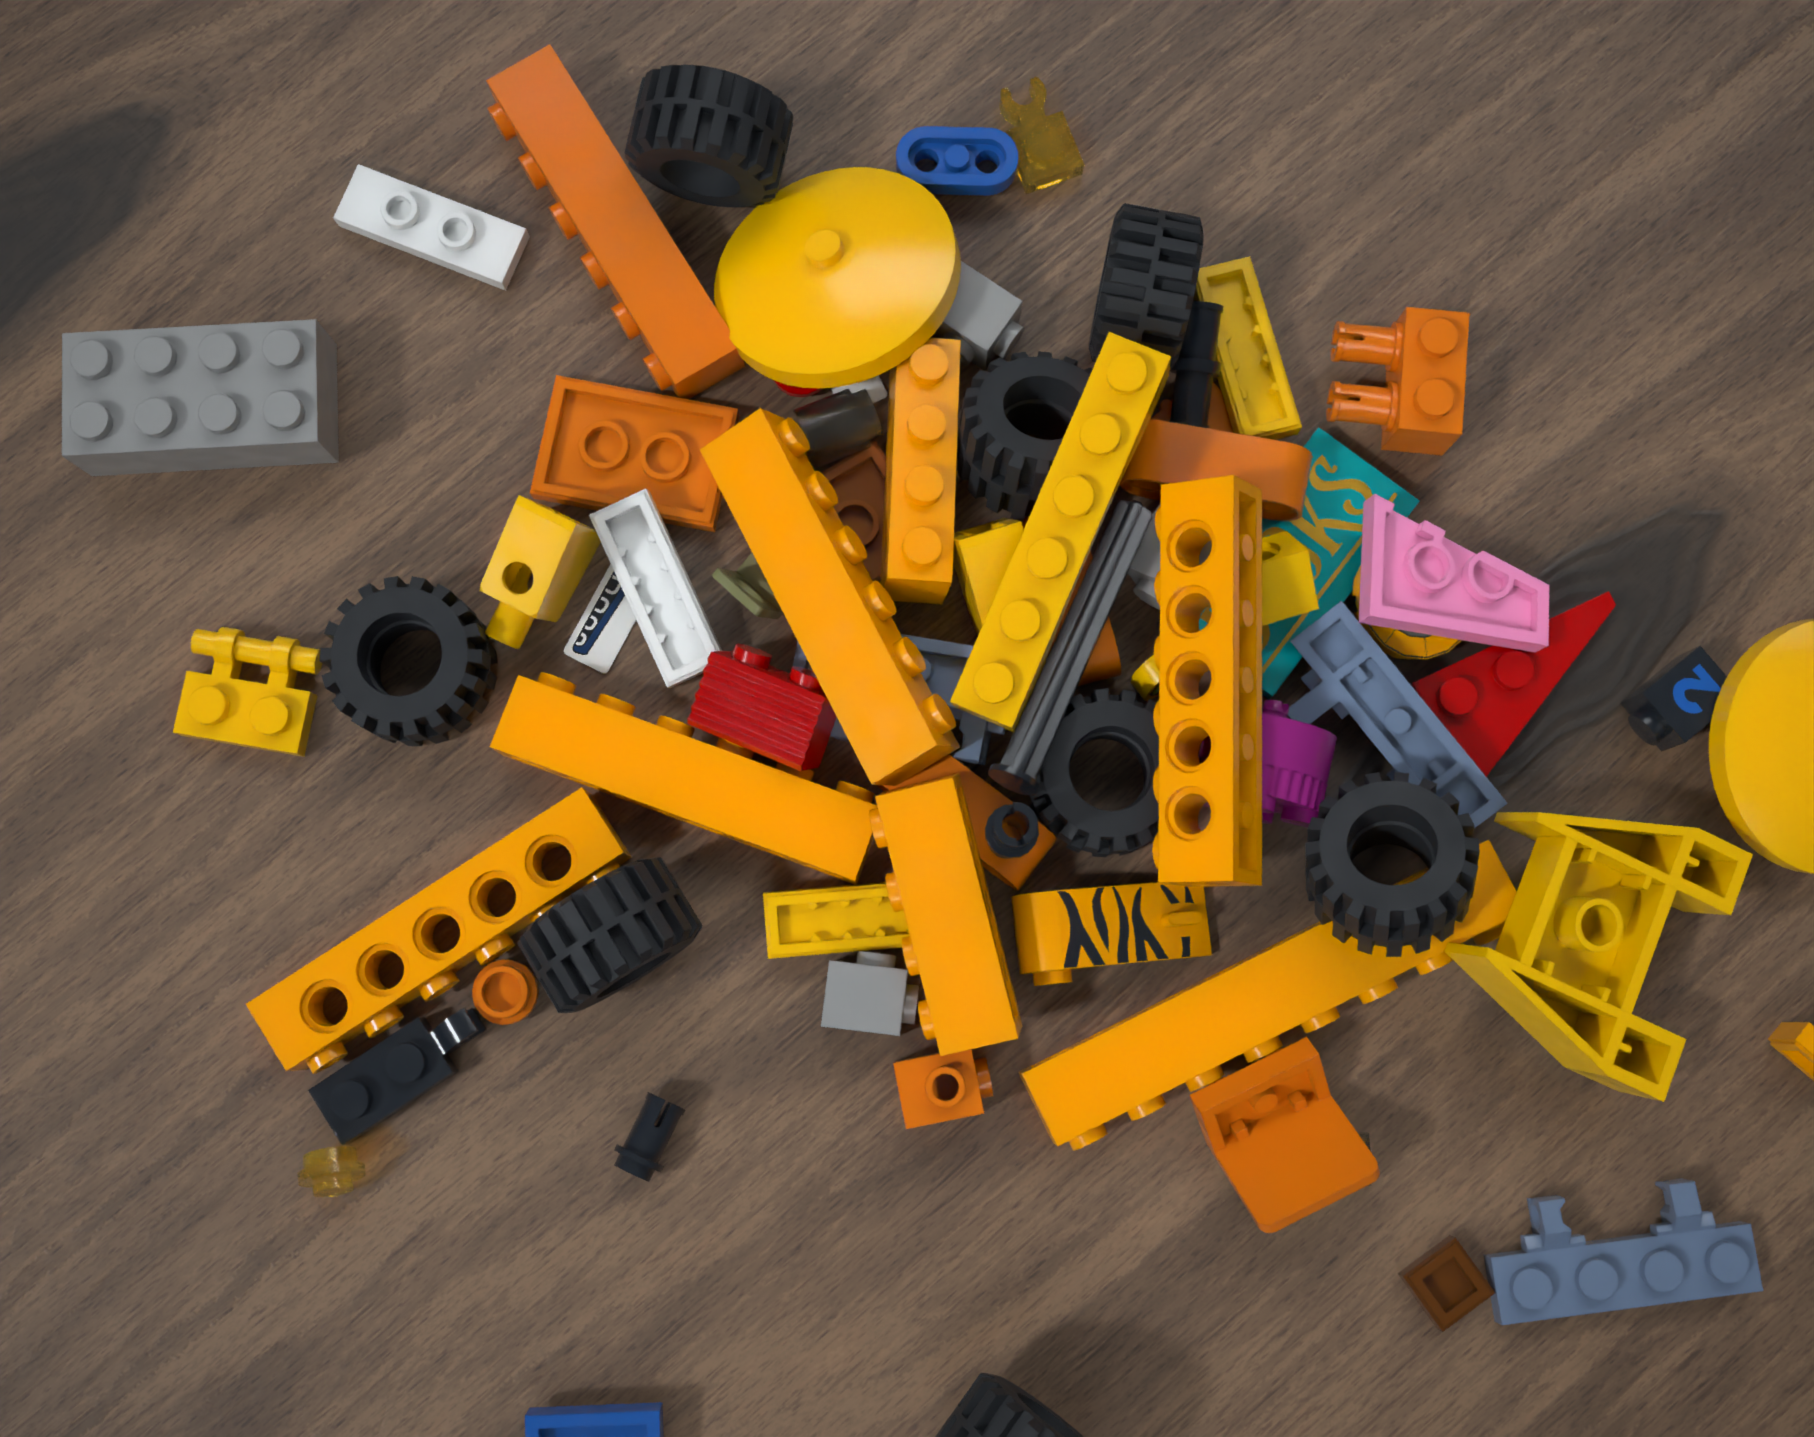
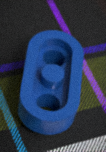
(956, 155)

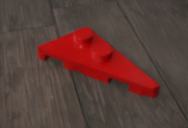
(1499, 689)

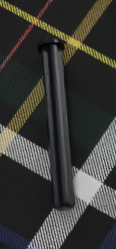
(1072, 649)

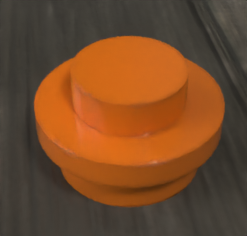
(505, 992)

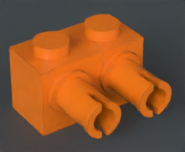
(1424, 379)

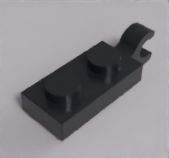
(393, 1074)

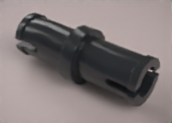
(1197, 366)
(1021, 818)

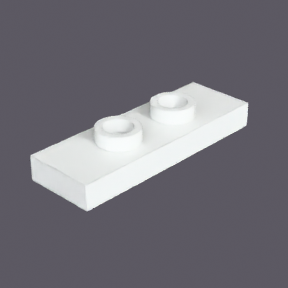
(431, 227)
(656, 586)

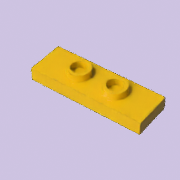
(1250, 361)
(831, 920)

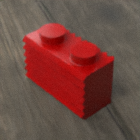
(764, 707)

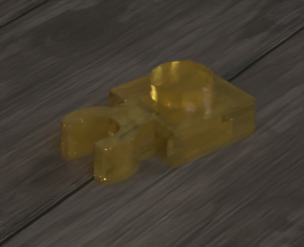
(1043, 142)

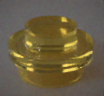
(331, 1171)

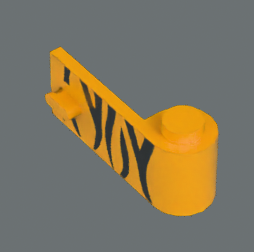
(1107, 927)

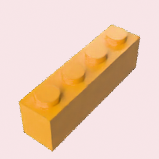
(921, 474)
(947, 914)

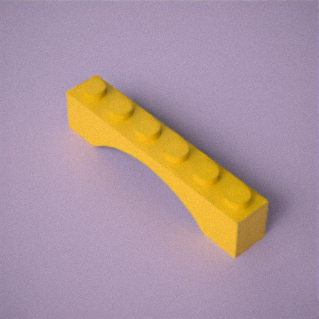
(1061, 531)

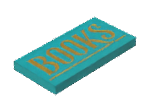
(1332, 534)

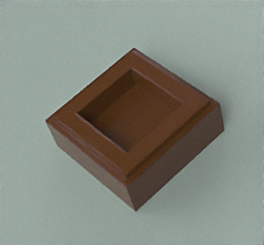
(1446, 1283)

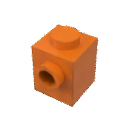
(942, 1087)

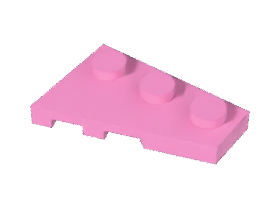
(1438, 588)

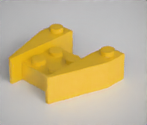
(1588, 934)

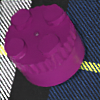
(1294, 765)

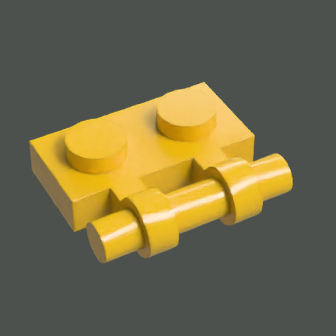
(244, 711)

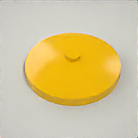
(838, 277)
(1766, 746)

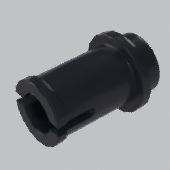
(648, 1141)

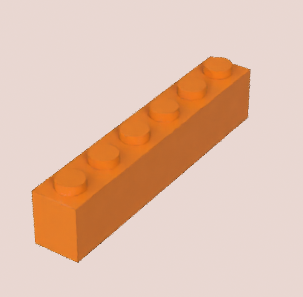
(615, 224)

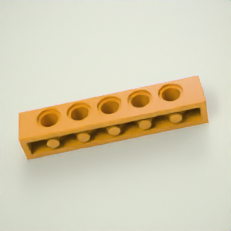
(1231, 710)
(293, 1008)

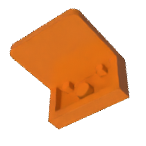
(1283, 1137)

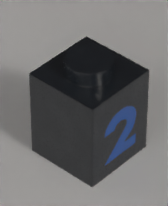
(1676, 700)

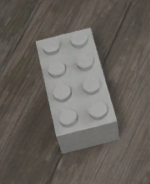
(199, 397)

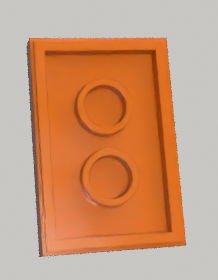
(621, 440)

